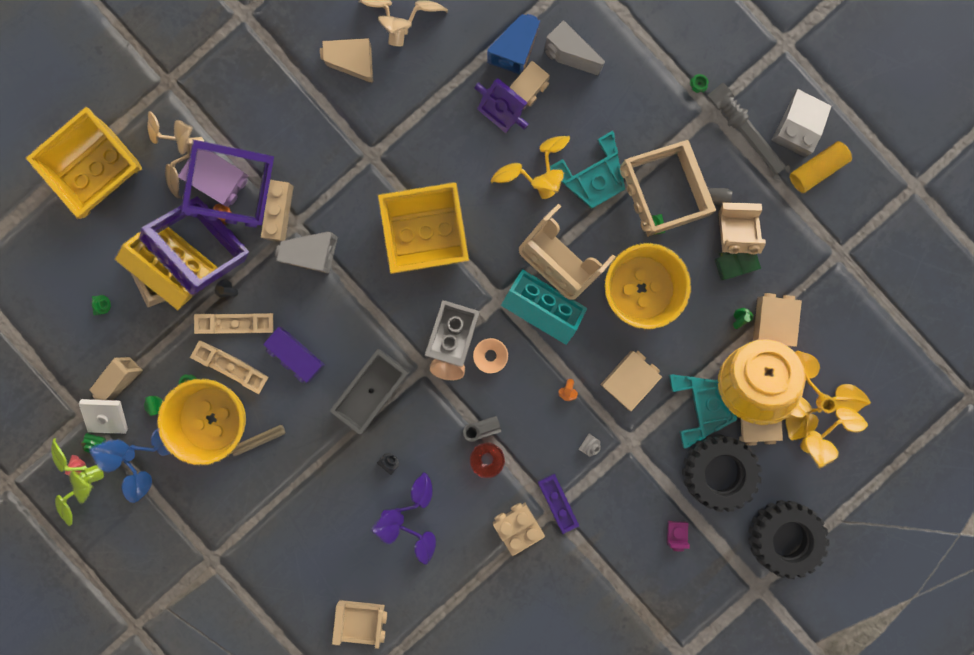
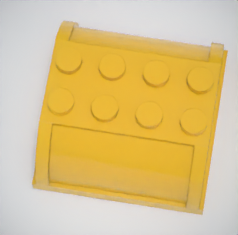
(84, 162)
(423, 228)

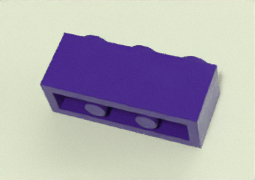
(293, 355)

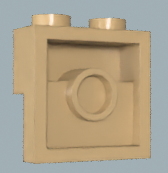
(518, 528)

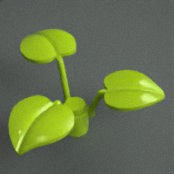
(81, 483)

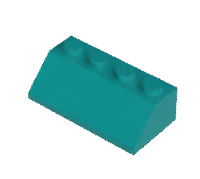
(544, 307)

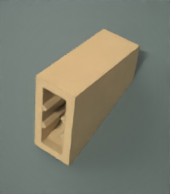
(349, 56)
(115, 378)

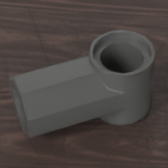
(484, 428)

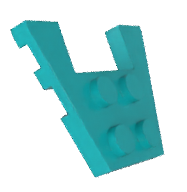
(598, 181)
(709, 407)

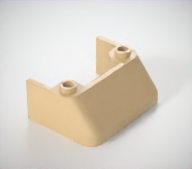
(557, 262)

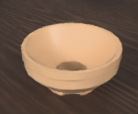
(490, 366)
(446, 370)

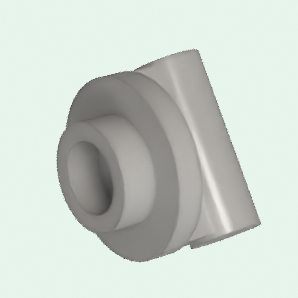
(590, 446)

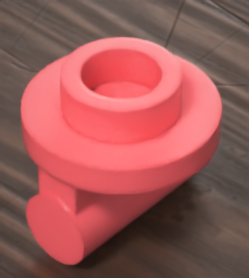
(75, 462)

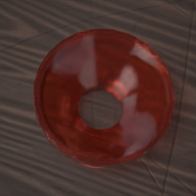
(487, 470)

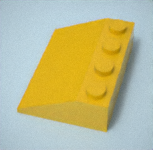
(155, 275)

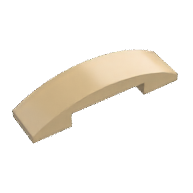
(233, 323)
(229, 366)

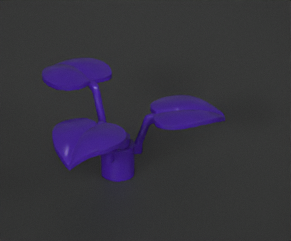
(391, 521)

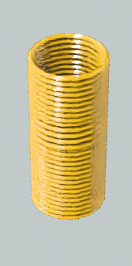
(821, 165)

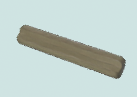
(258, 440)

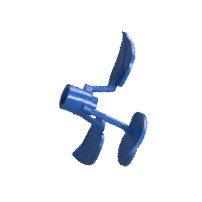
(112, 453)

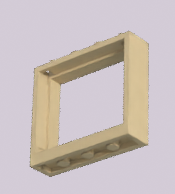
(694, 177)

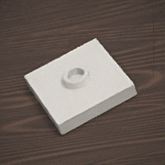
(103, 416)

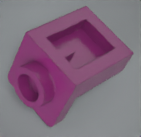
(677, 535)

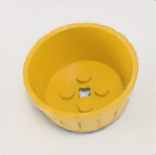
(665, 283)
(753, 394)
(185, 426)

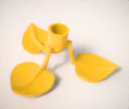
(546, 183)
(846, 396)
(822, 450)

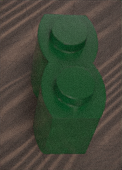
(736, 264)

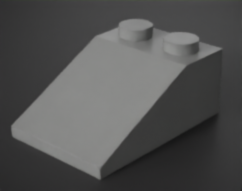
(570, 49)
(802, 124)
(452, 333)

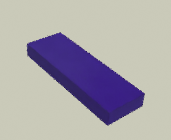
(558, 503)

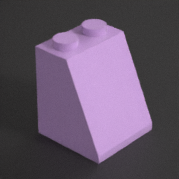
(216, 177)

